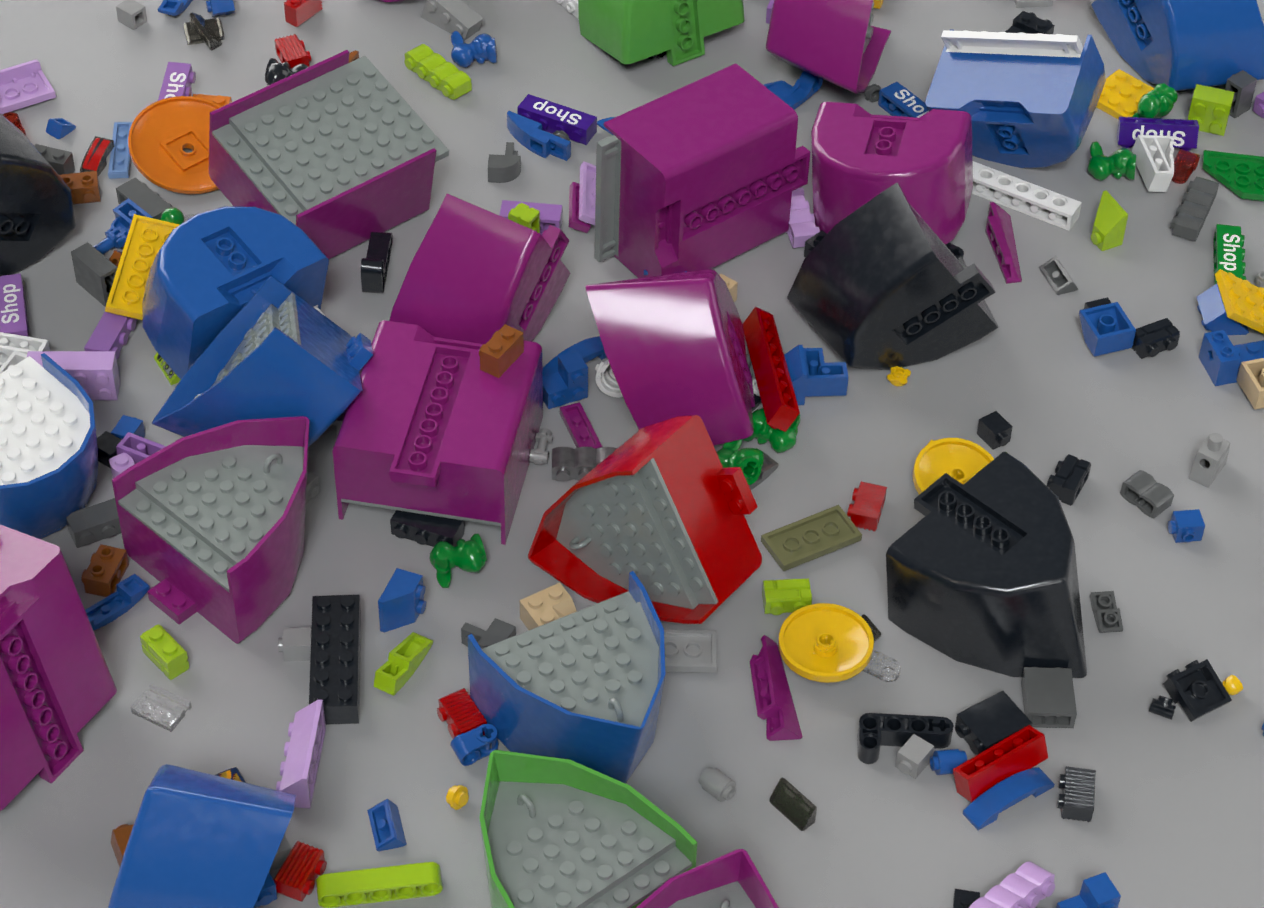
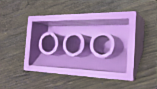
(303, 754)

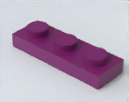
(574, 221)
(579, 426)

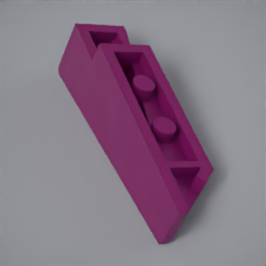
(1002, 240)
(773, 693)

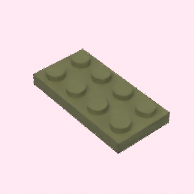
(811, 537)

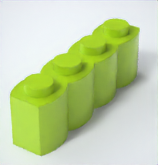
(438, 72)

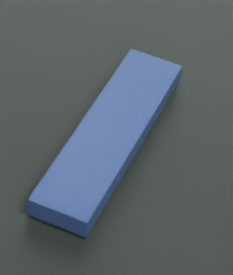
(119, 157)

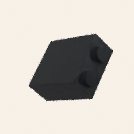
(990, 722)

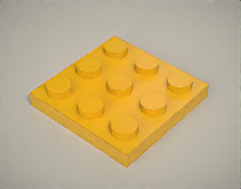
(1122, 94)
(1242, 300)

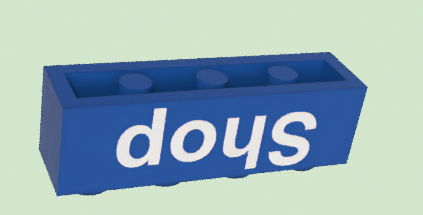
(901, 102)

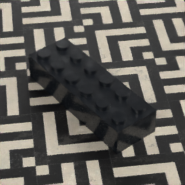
(336, 657)

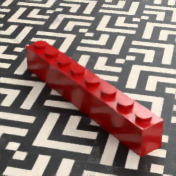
(770, 369)

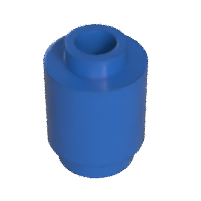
(946, 760)

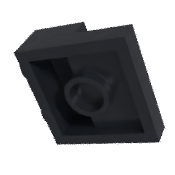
(1030, 24)
(1197, 689)

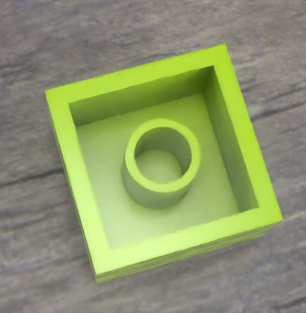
(1211, 108)

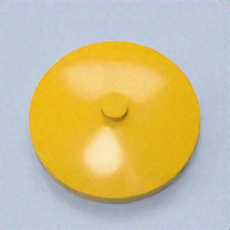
(951, 456)
(826, 642)

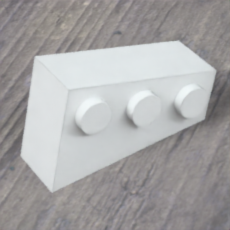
(1155, 161)

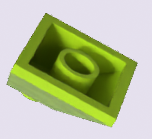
(1109, 223)

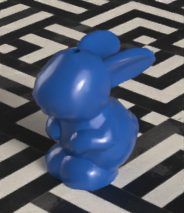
(481, 49)

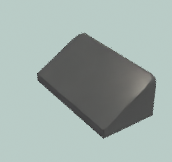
(1058, 276)

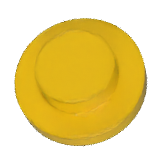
(457, 796)

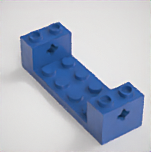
(1224, 359)

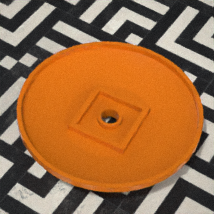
(161, 135)

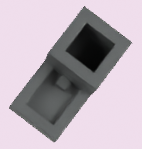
(504, 167)
(495, 633)

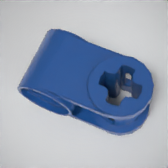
(473, 745)

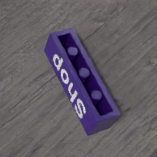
(554, 117)
(1184, 131)

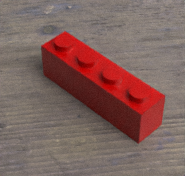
(999, 762)

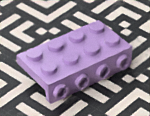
(23, 86)
(587, 193)

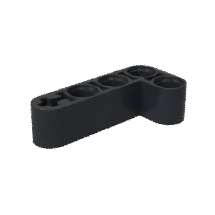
(376, 264)
(896, 729)

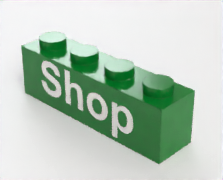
(1228, 250)

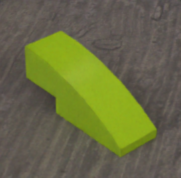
(402, 663)

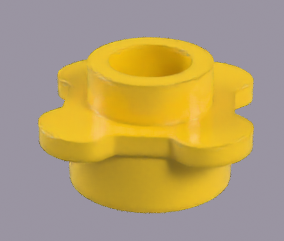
(898, 376)

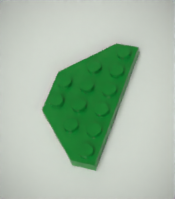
(1237, 172)

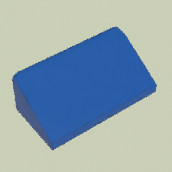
(386, 826)

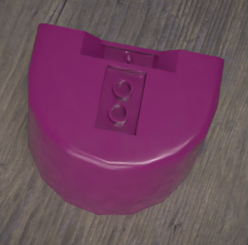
(867, 153)

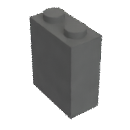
(93, 272)
(1049, 697)

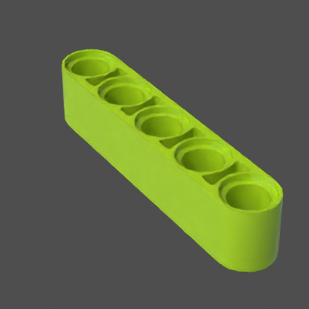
(379, 884)

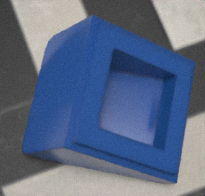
(59, 127)

